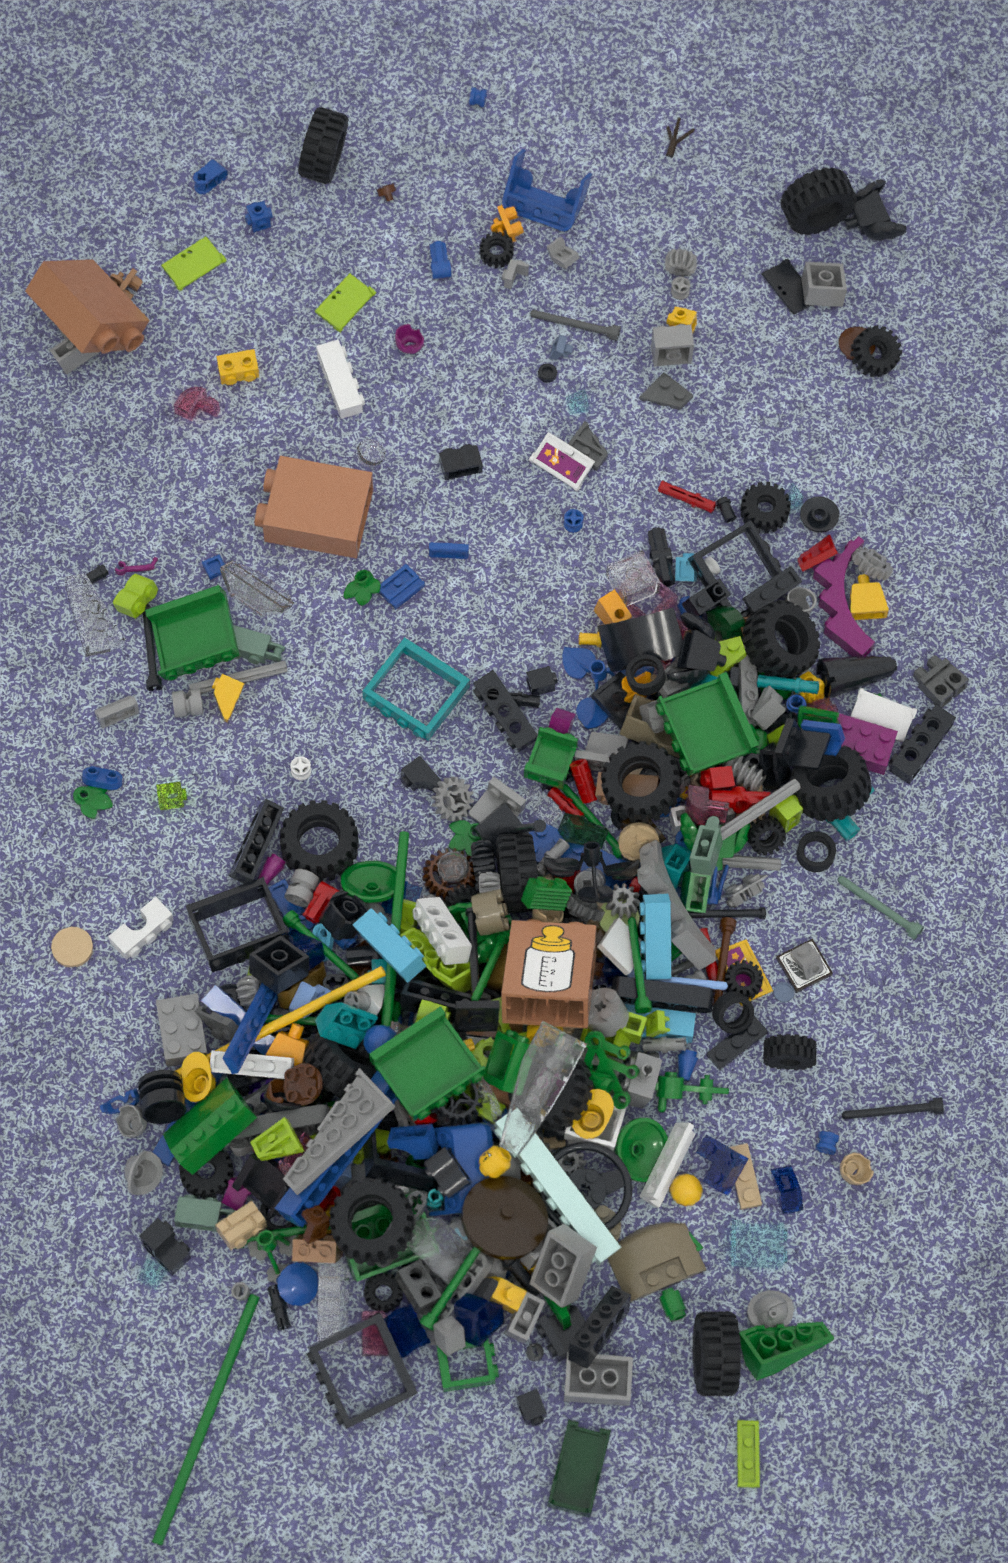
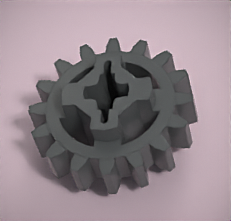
(584, 910)

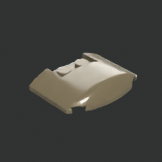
(655, 1259)

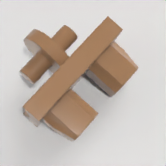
(131, 280)

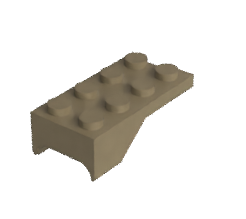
(639, 730)

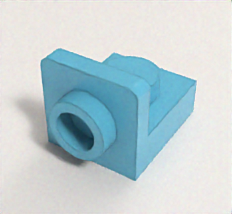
(684, 570)

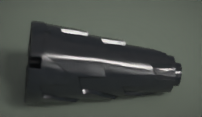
(852, 672)

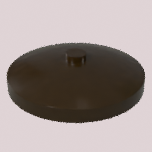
(504, 1217)

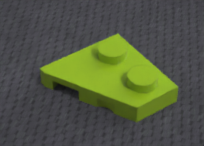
(734, 651)
(277, 1141)

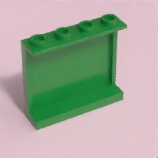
(193, 632)
(707, 725)
(427, 1064)

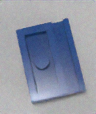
(401, 586)

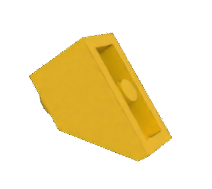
(227, 694)

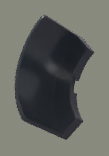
(648, 634)

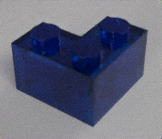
(725, 1166)
(478, 1318)

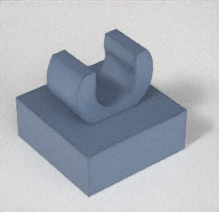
(559, 348)

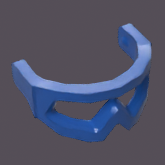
(108, 1109)

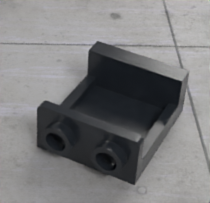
(263, 1181)

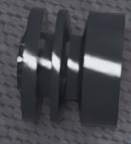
(161, 1096)

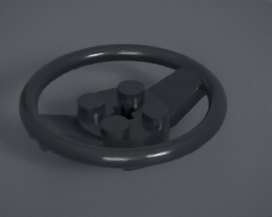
(599, 1184)

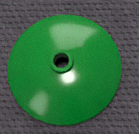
(369, 881)
(648, 1139)

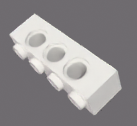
(442, 930)

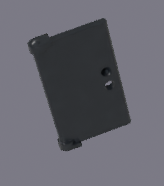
(790, 282)

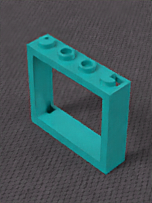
(432, 663)

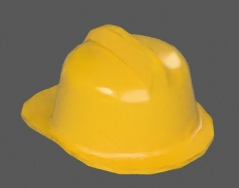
(197, 1077)
(596, 1116)

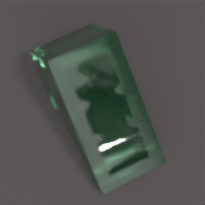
(580, 831)

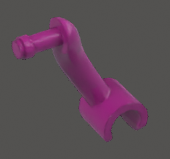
(137, 568)

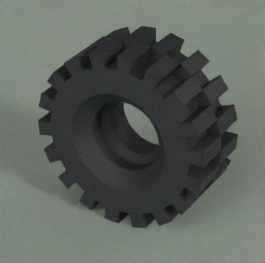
(884, 342)
(772, 495)
(789, 1052)
(209, 1186)

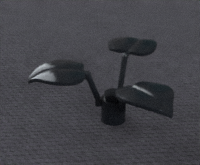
(592, 856)

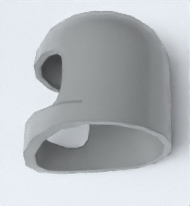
(798, 597)

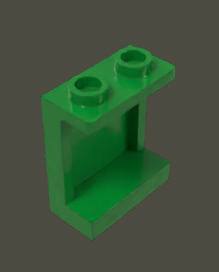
(551, 757)

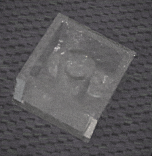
(633, 578)

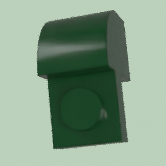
(727, 620)

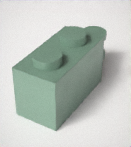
(256, 646)
(706, 847)
(199, 1213)

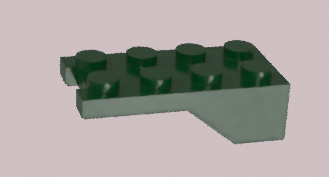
(578, 1469)

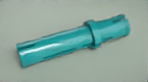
(796, 685)
(434, 1200)

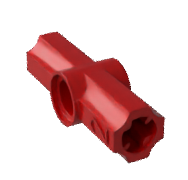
(738, 798)

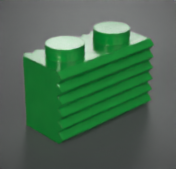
(546, 894)

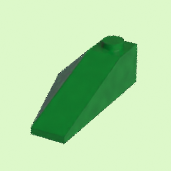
(776, 1348)

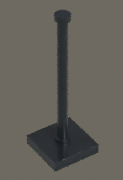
(503, 822)
(732, 913)
(475, 1015)

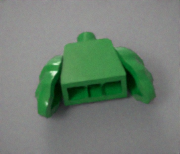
(730, 845)
(486, 942)

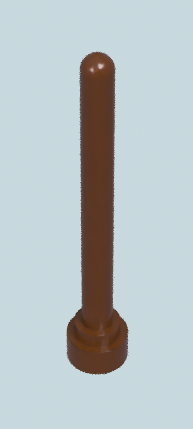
(727, 927)

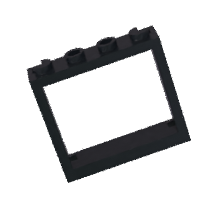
(761, 547)
(226, 901)
(392, 1171)
(324, 1378)

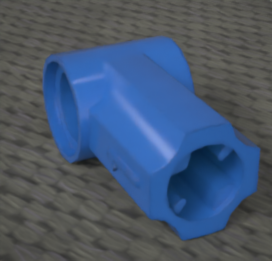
(440, 264)

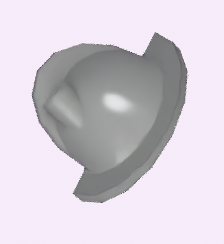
(143, 1173)
(770, 1309)

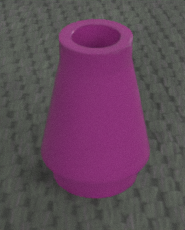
(272, 868)

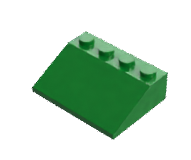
(209, 1126)
(372, 1224)

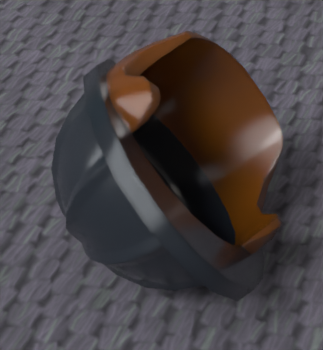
(276, 1098)

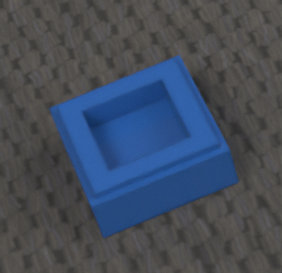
(212, 566)

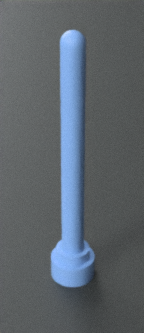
(689, 981)

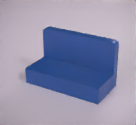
(833, 729)

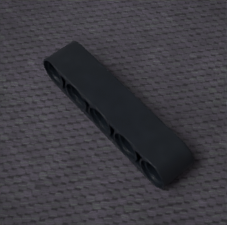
(666, 994)

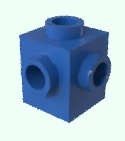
(258, 216)

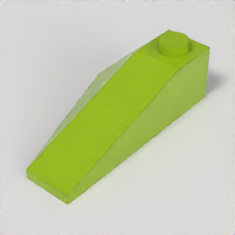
(452, 976)

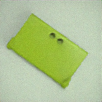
(188, 267)
(341, 308)

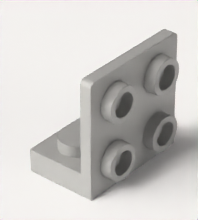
(599, 749)
(493, 797)

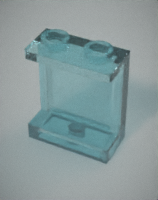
(757, 1245)

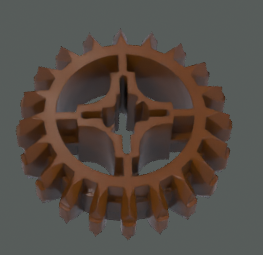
(442, 890)

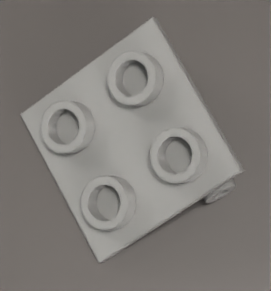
(751, 885)

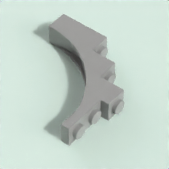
(684, 931)

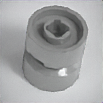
(187, 702)
(584, 879)
(302, 886)

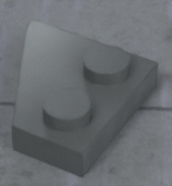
(667, 392)
(589, 445)

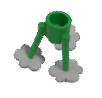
(265, 1244)

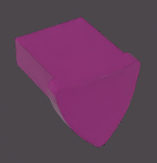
(233, 1198)

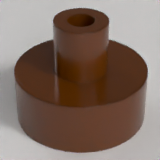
(386, 191)

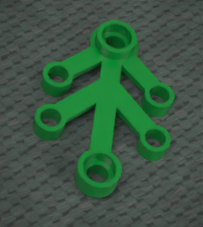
(607, 1064)

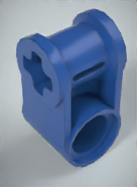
(209, 177)

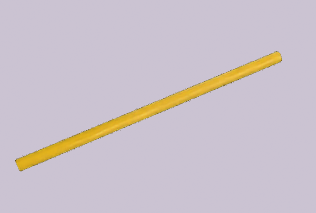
(312, 1006)

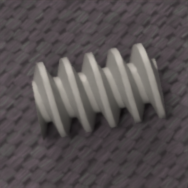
(745, 774)

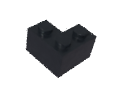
(162, 1245)

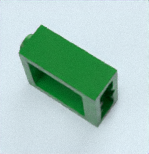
(499, 1058)
(449, 1385)

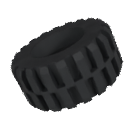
(323, 145)
(818, 201)
(795, 628)
(634, 758)
(837, 800)
(319, 816)
(515, 866)
(337, 1063)
(571, 1100)
(372, 1249)
(716, 1353)

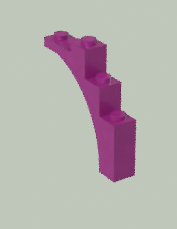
(841, 625)

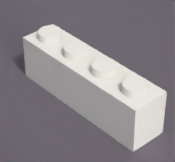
(339, 378)

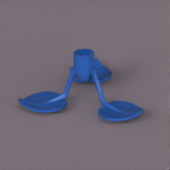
(582, 661)

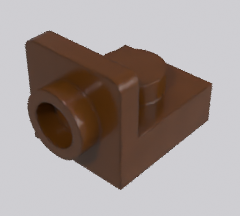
(317, 1224)

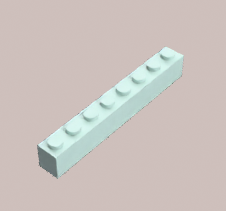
(563, 1195)

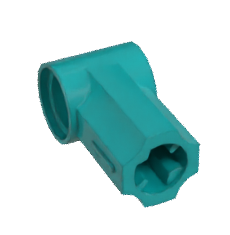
(847, 827)

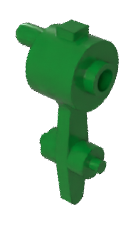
(672, 1087)

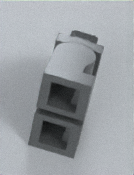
(941, 682)

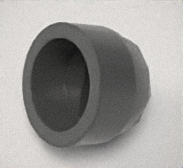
(530, 1354)

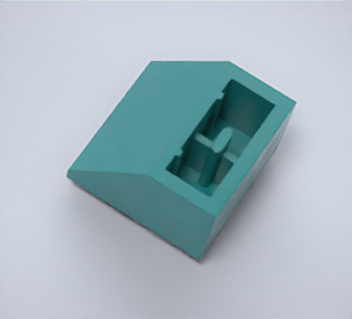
(676, 862)
(344, 1024)

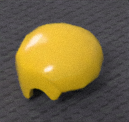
(686, 1189)

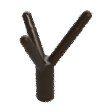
(673, 139)

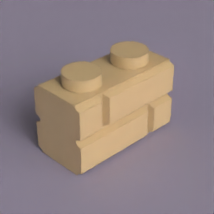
(241, 1226)

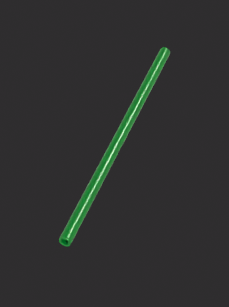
(396, 917)
(205, 1420)

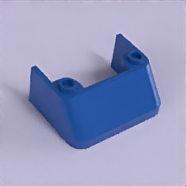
(539, 204)
(467, 1145)

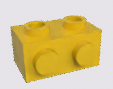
(238, 367)

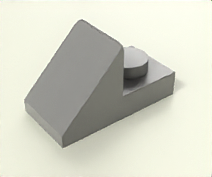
(767, 708)

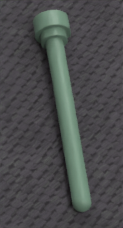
(912, 928)

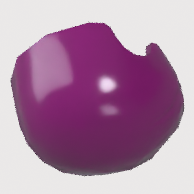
(406, 334)

